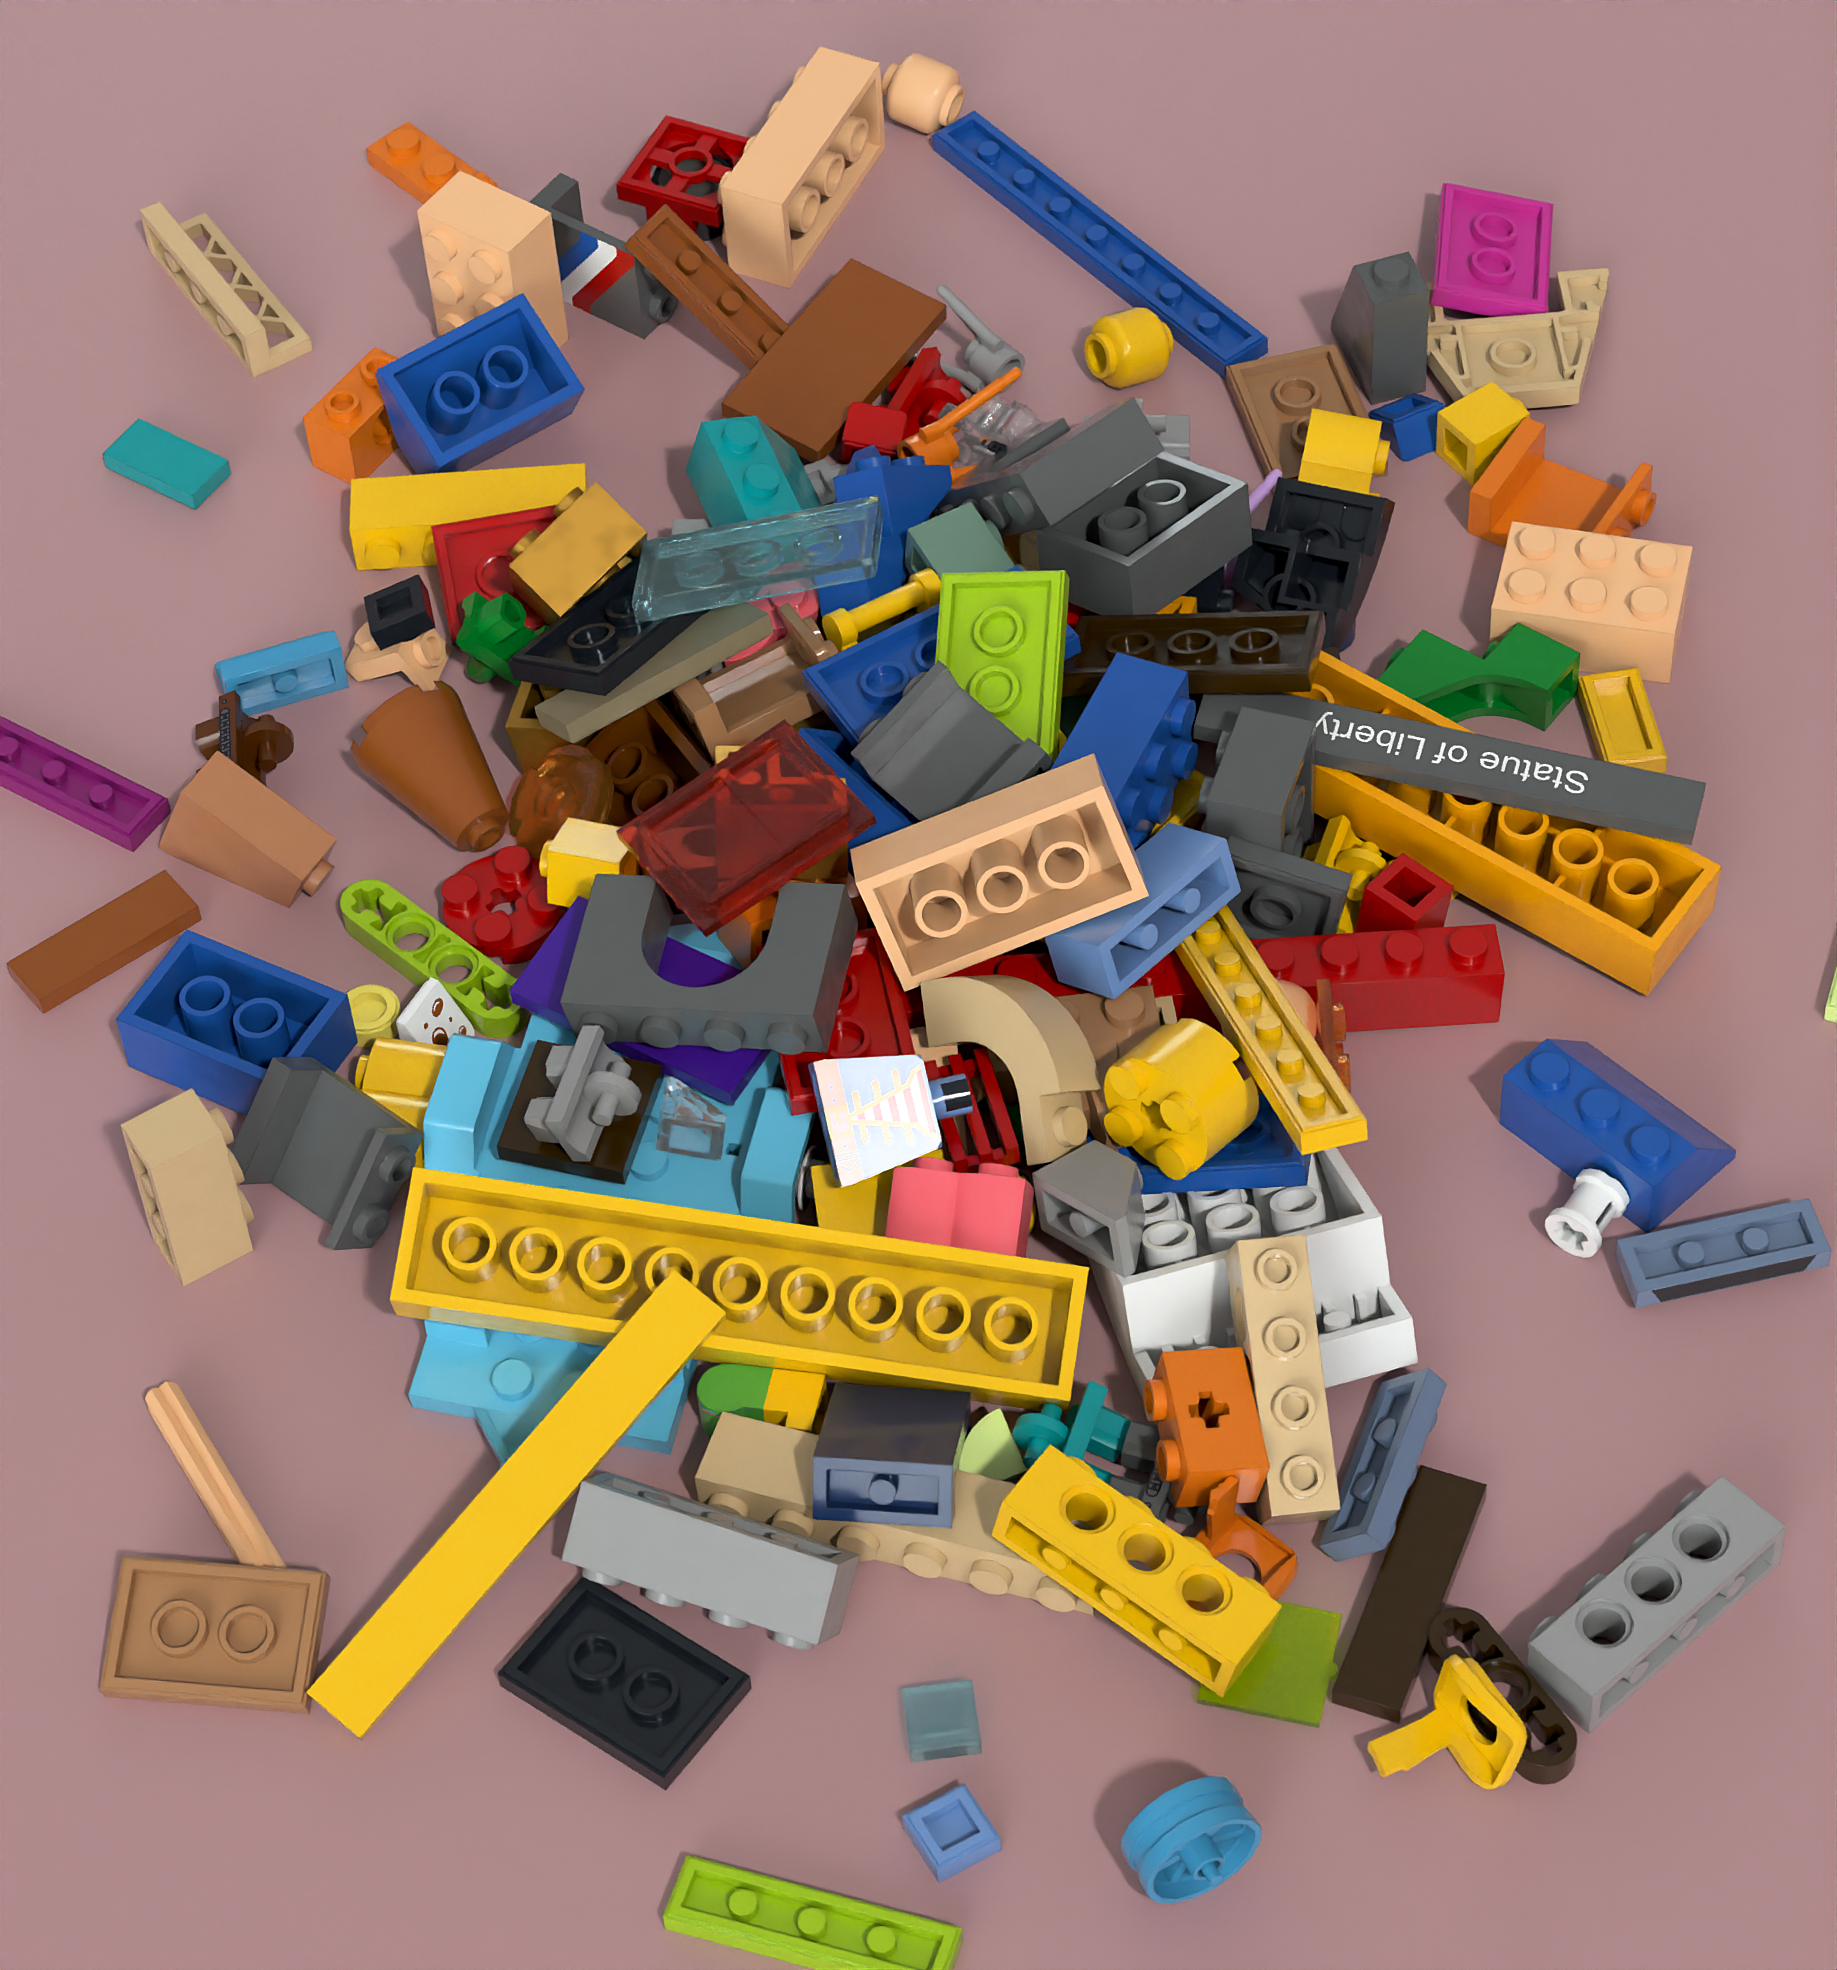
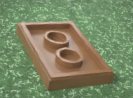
(1278, 398)
(215, 1634)

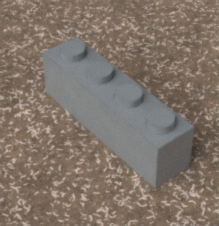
(710, 1560)

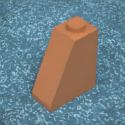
(247, 834)

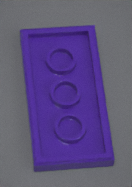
(700, 1067)

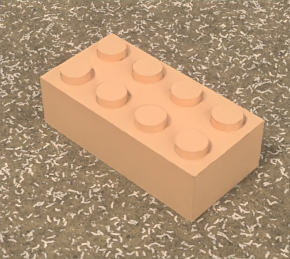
(803, 167)
(998, 872)

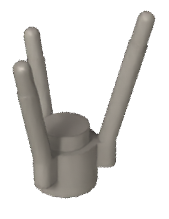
(986, 355)

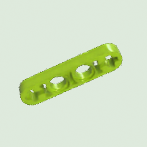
(439, 953)

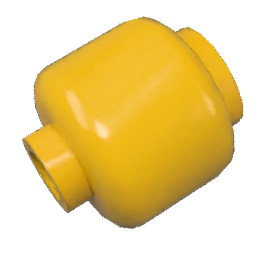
(1128, 347)

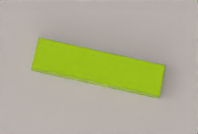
(803, 1922)

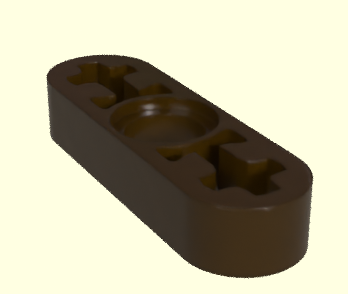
(1503, 1665)

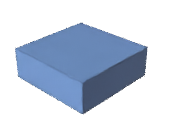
(951, 1833)

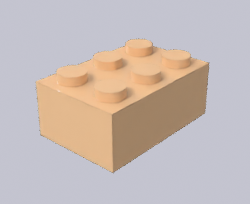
(488, 250)
(1596, 594)

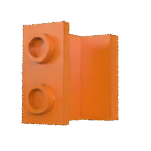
(1540, 492)

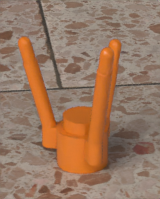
(937, 439)

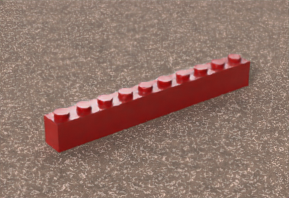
(1380, 976)

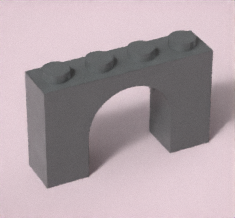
(1055, 469)
(776, 1004)

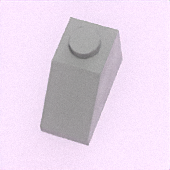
(1094, 1205)

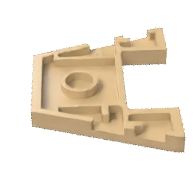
(1529, 355)

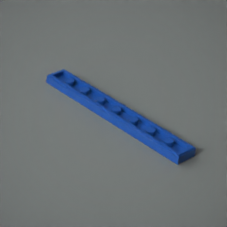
(1099, 243)

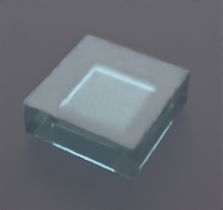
(941, 1721)

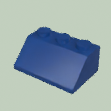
(478, 390)
(1599, 1116)

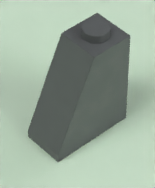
(1385, 327)

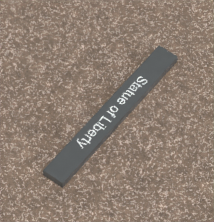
(1478, 765)

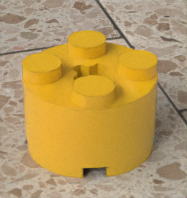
(1179, 1097)

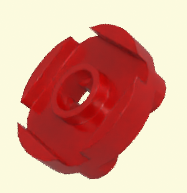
(495, 880)

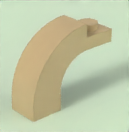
(1034, 1041)

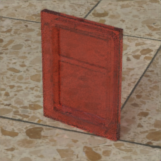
(745, 827)

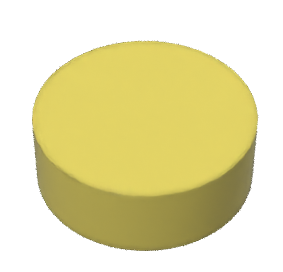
(374, 1013)

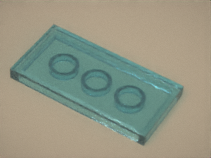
(758, 559)

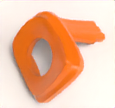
(1239, 1534)

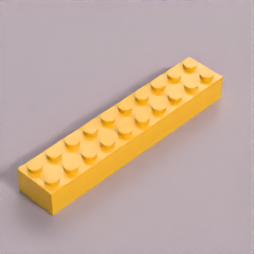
(790, 1291)

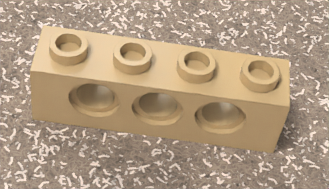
(1284, 1363)

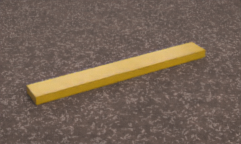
(1271, 1036)
(516, 1505)

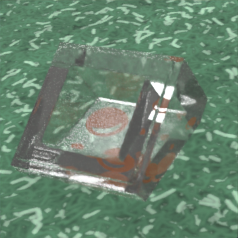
(689, 1123)

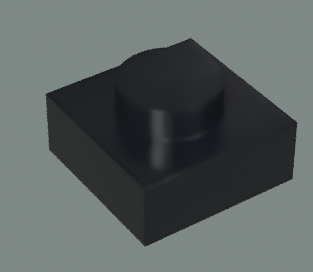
(399, 612)

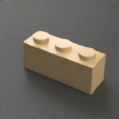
(189, 1185)

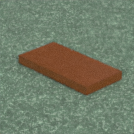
(834, 355)

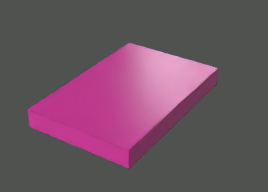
(1491, 252)

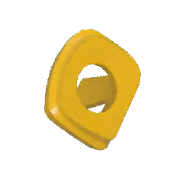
(1451, 1726)

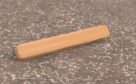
(211, 1477)

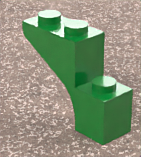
(1516, 678)

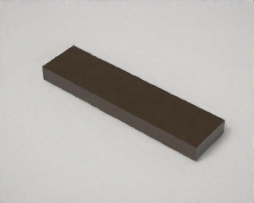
(1409, 1594)

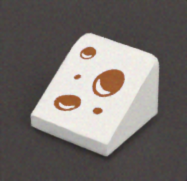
(432, 1016)

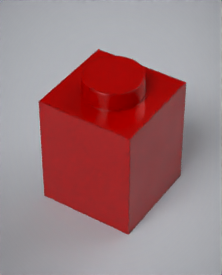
(1404, 898)

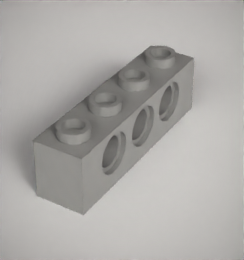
(1596, 1679)

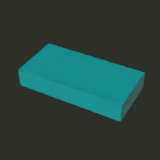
(167, 463)

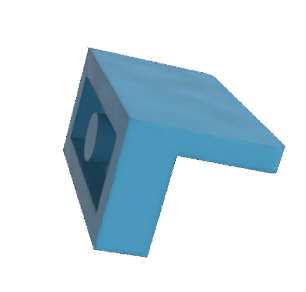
(285, 673)

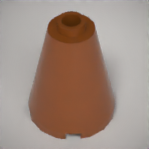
(434, 765)

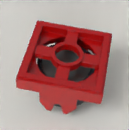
(687, 173)

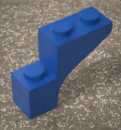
(907, 496)

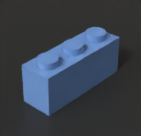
(1187, 883)

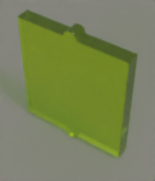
(1289, 1671)

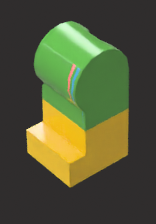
(763, 1394)

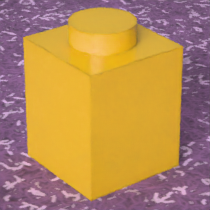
(1477, 429)
(579, 854)

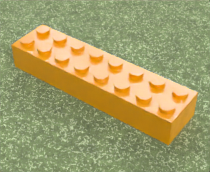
(1582, 886)

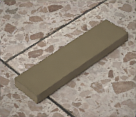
(697, 649)

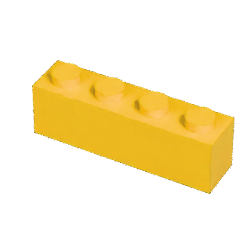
(396, 513)

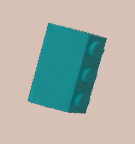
(747, 472)

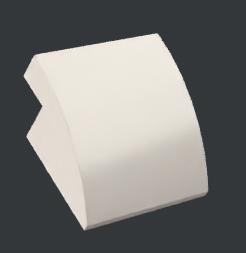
(1182, 1285)

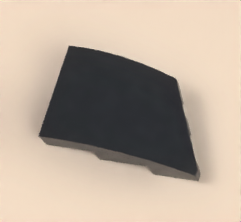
(1315, 554)

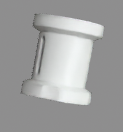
(1587, 1213)

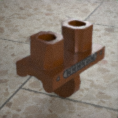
(247, 741)

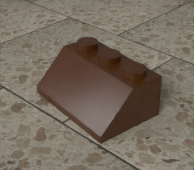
(648, 759)

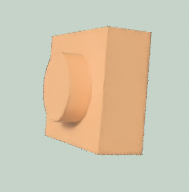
(419, 659)

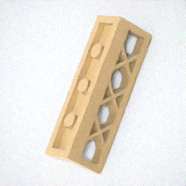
(222, 301)

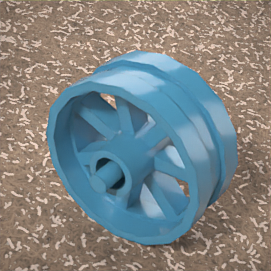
(1190, 1839)

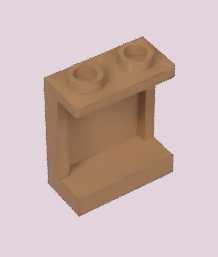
(755, 691)

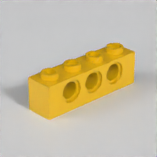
(1147, 1604)

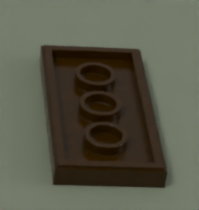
(1216, 649)

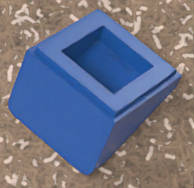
(1409, 425)

